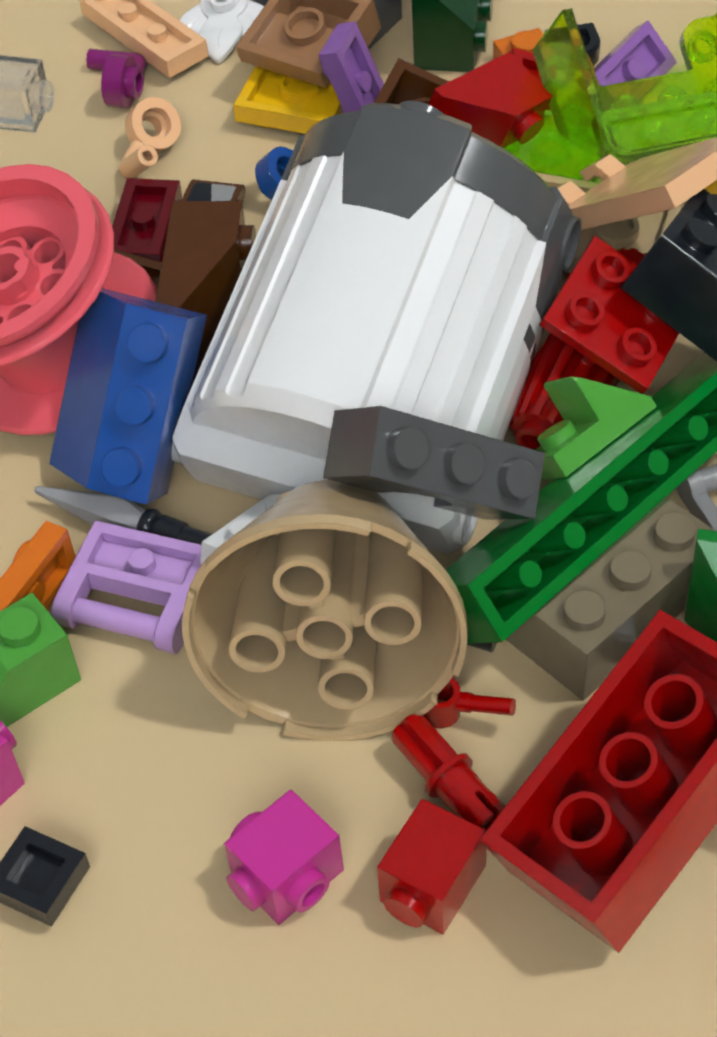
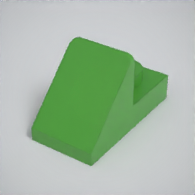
(592, 420)

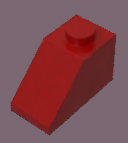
(497, 100)

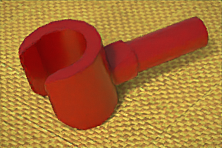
(448, 712)

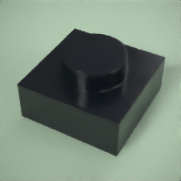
(40, 875)

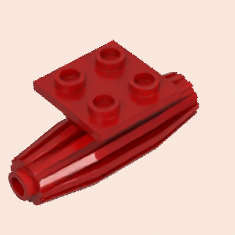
(594, 336)

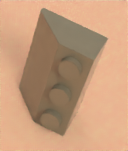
(612, 601)

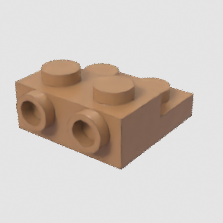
(293, 32)

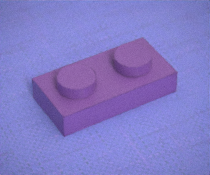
(636, 57)
(350, 67)

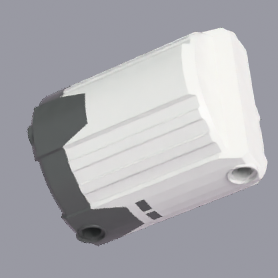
(384, 275)

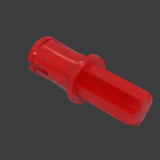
(446, 772)

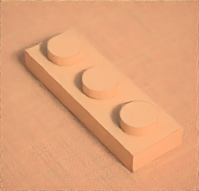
(149, 32)

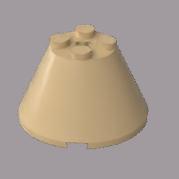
(325, 617)

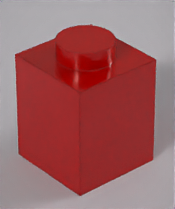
(431, 867)

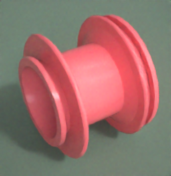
(51, 272)

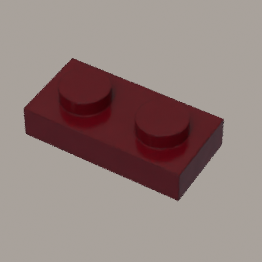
(145, 216)

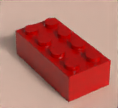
(622, 788)

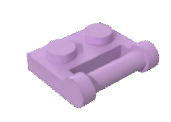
(134, 567)

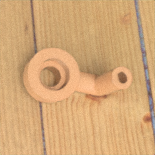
(144, 148)

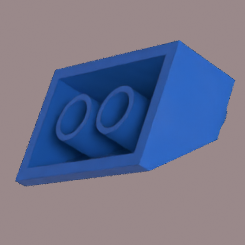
(126, 395)

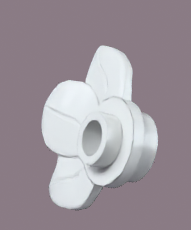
(221, 23)

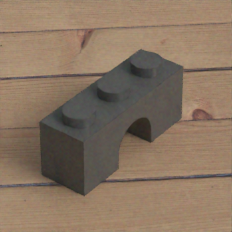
(420, 456)

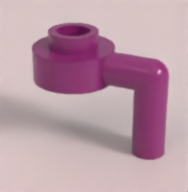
(121, 75)

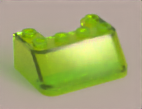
(634, 115)

